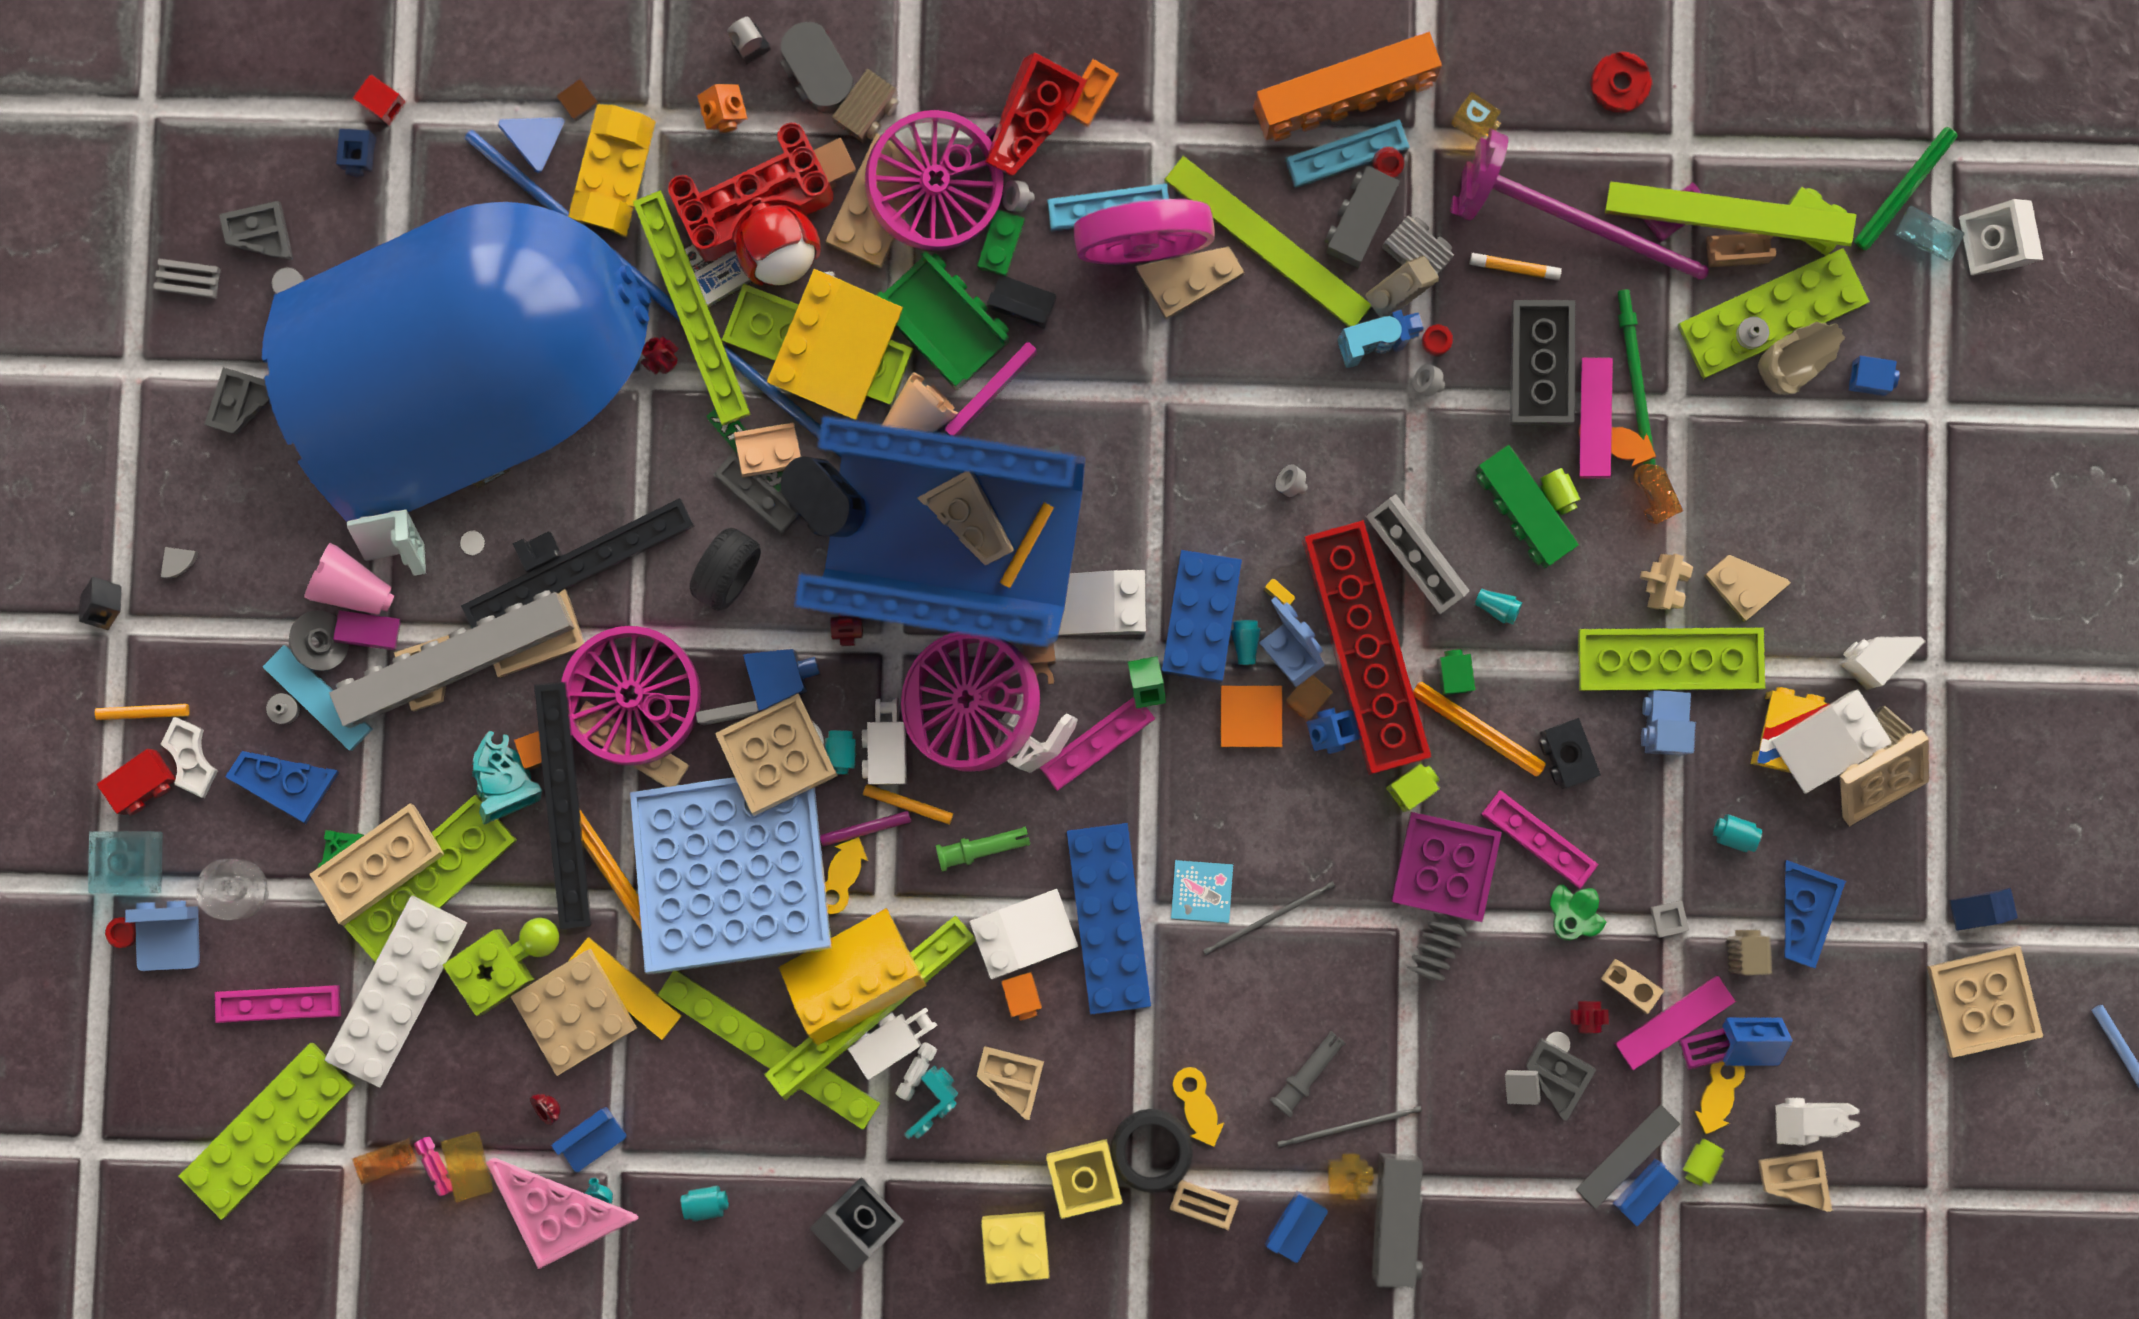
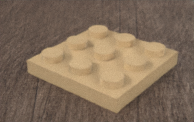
(776, 754)
(1884, 777)
(1985, 1001)
(573, 1012)

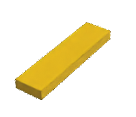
(634, 994)

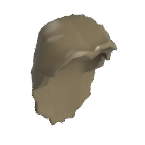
(1799, 357)

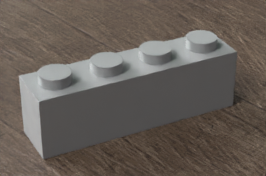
(1417, 554)

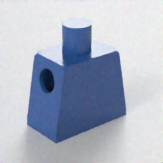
(778, 675)

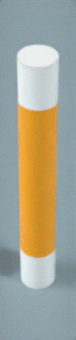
(1515, 266)

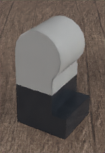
(748, 40)

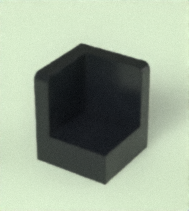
(537, 551)
(100, 603)

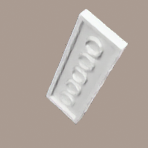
(395, 991)

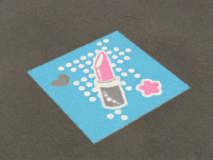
(1202, 891)

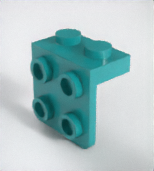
(940, 1083)

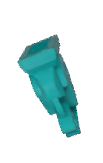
(500, 782)

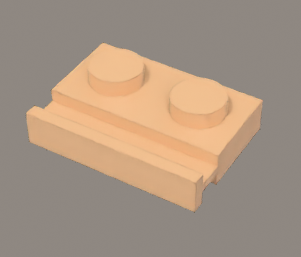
(766, 449)

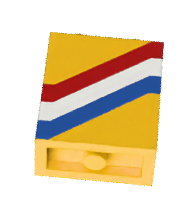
(1783, 714)

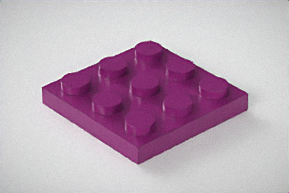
(1446, 867)

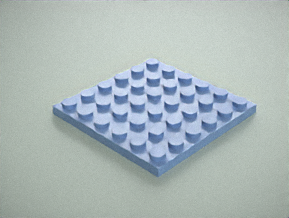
(724, 880)

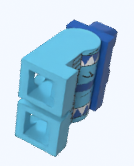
(1378, 336)

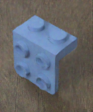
(166, 936)

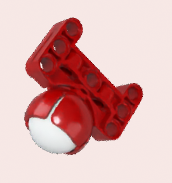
(767, 227)

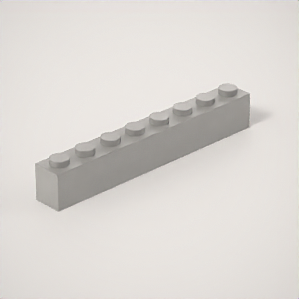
(452, 659)

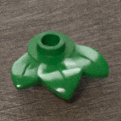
(1579, 909)

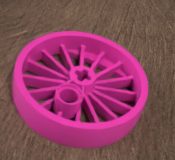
(892, 220)
(1144, 231)
(579, 670)
(966, 689)

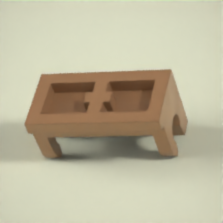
(1739, 250)

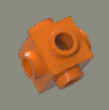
(722, 107)

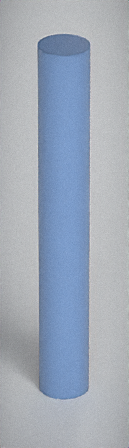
(2117, 1041)

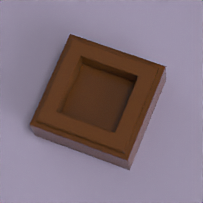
(577, 100)

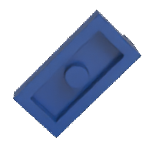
(1756, 1041)
(590, 1139)
(1646, 1192)
(1296, 1227)

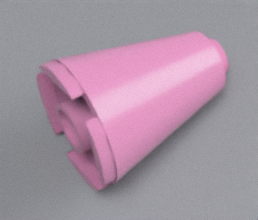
(348, 584)

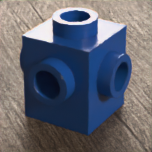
(1332, 730)

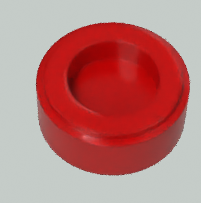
(1388, 161)
(1437, 340)
(121, 933)

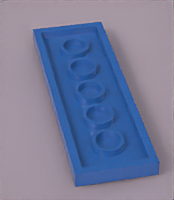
(1108, 918)

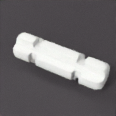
(916, 1071)

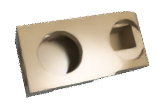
(1632, 986)

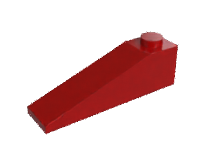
(1034, 109)

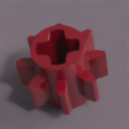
(659, 355)
(846, 629)
(1589, 1017)

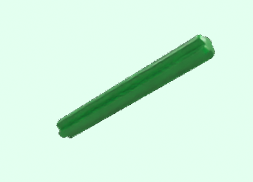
(1906, 188)

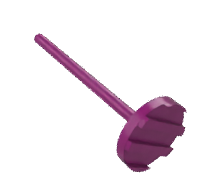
(1483, 176)

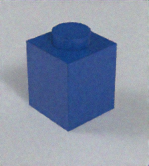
(1873, 375)

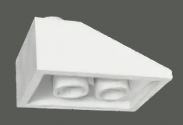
(1105, 603)
(1831, 741)
(1023, 933)

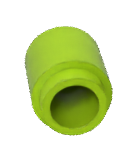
(1560, 491)
(1703, 1163)

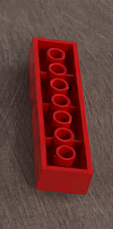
(1366, 647)

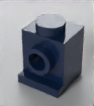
(351, 142)

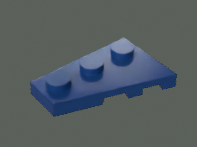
(282, 783)
(1809, 910)

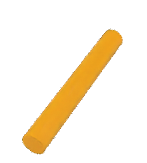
(1026, 545)
(142, 712)
(908, 804)

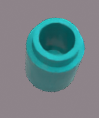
(841, 750)
(1737, 833)
(704, 1203)

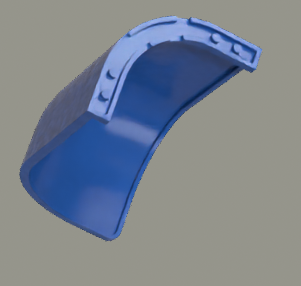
(450, 354)

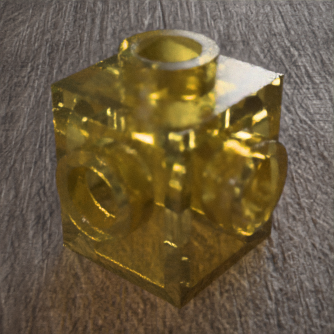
(1340, 1168)

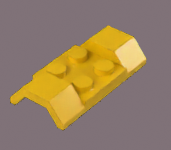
(612, 168)

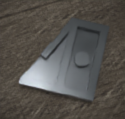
(258, 230)
(236, 401)
(1560, 1075)

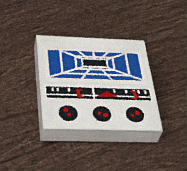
(717, 277)

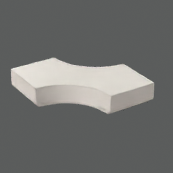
(193, 770)

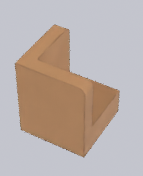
(835, 161)

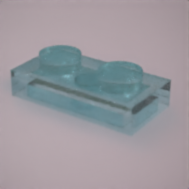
(1929, 233)

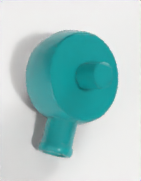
(599, 1191)

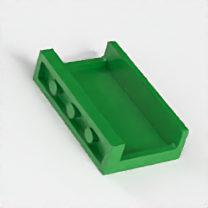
(945, 320)

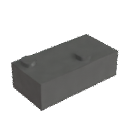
(1542, 363)
(1397, 1221)

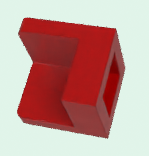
(379, 99)

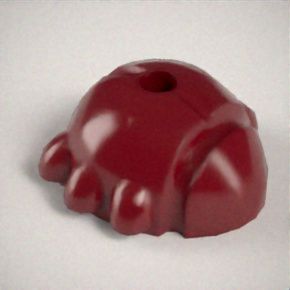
(546, 1108)

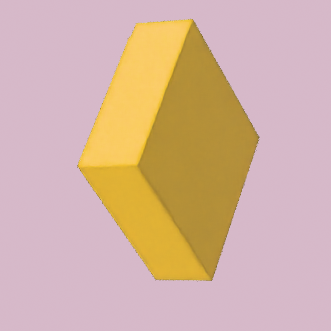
(1276, 590)

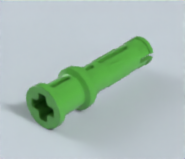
(967, 851)

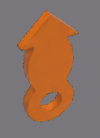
(1630, 446)

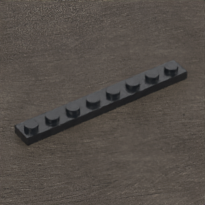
(584, 561)
(562, 805)

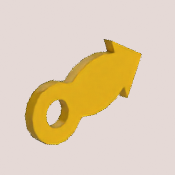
(844, 871)
(1718, 1098)
(1198, 1106)

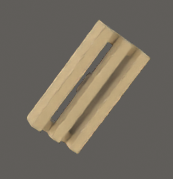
(1229, 1213)

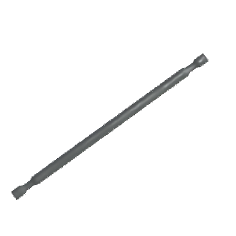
(1269, 918)
(1349, 1126)

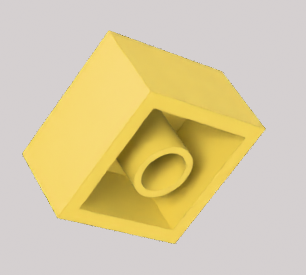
(1084, 1178)
(1015, 1247)

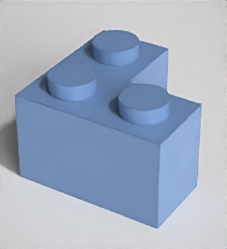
(1668, 723)

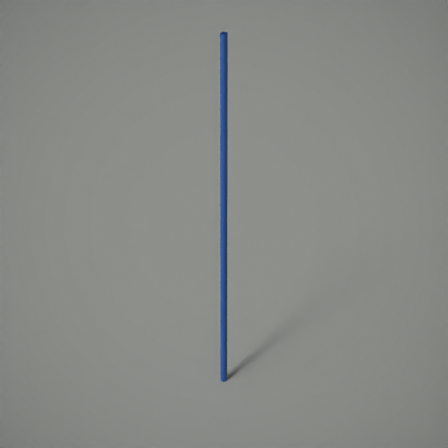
(655, 293)

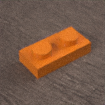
(1098, 85)

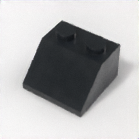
(856, 1225)

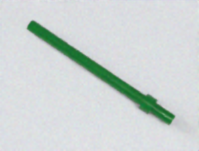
(1628, 321)

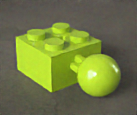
(537, 938)

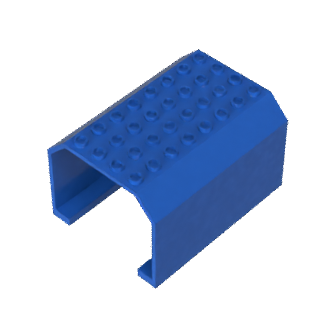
(915, 567)

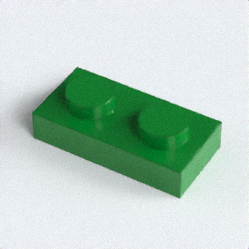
(1001, 243)

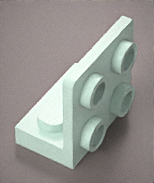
(388, 536)

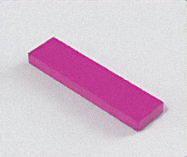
(991, 390)
(1596, 418)
(1096, 743)
(1539, 839)
(277, 1004)
(1675, 1022)

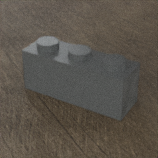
(1361, 216)

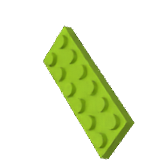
(1793, 301)
(763, 320)
(1671, 659)
(468, 851)
(266, 1131)

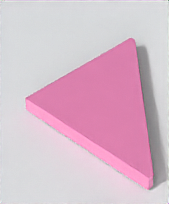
(553, 1216)

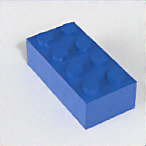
(1201, 616)

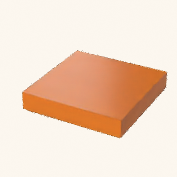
(1251, 716)

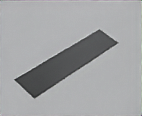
(1627, 1156)

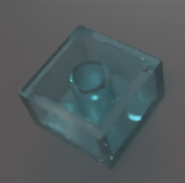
(125, 862)

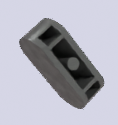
(816, 67)

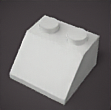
(2001, 237)
(1879, 658)

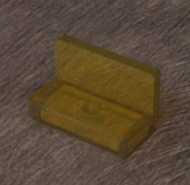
(467, 1166)

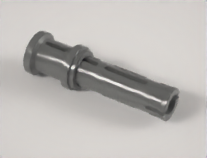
(1298, 1085)

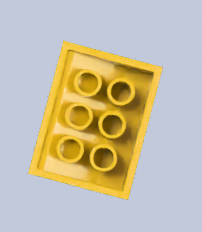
(835, 344)
(853, 979)

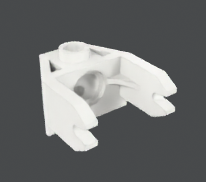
(1034, 753)
(1804, 1122)

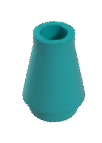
(1499, 605)
(1246, 639)

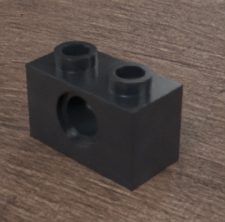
(1584, 764)

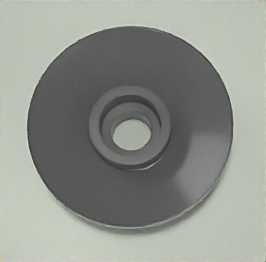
(322, 627)

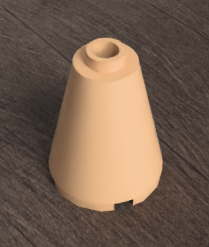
(920, 407)

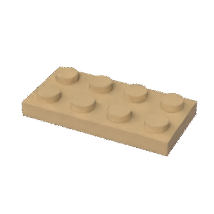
(856, 227)
(376, 864)

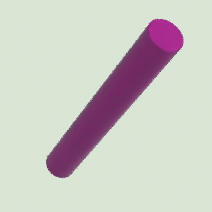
(865, 828)

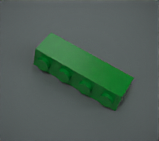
(1526, 507)

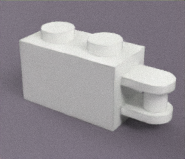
(885, 747)
(889, 1043)

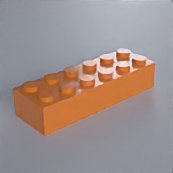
(1347, 87)

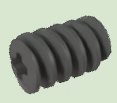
(1437, 948)

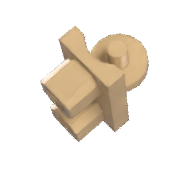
(1663, 582)

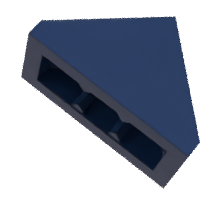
(1983, 909)

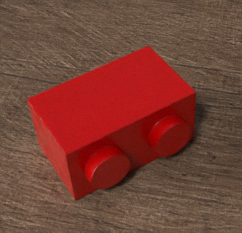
(137, 782)

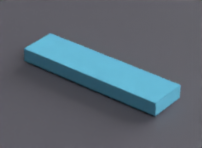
(1345, 153)
(1067, 210)
(313, 695)

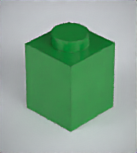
(1455, 673)
(1146, 682)

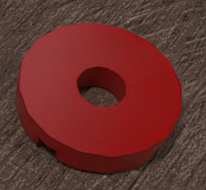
(1621, 99)

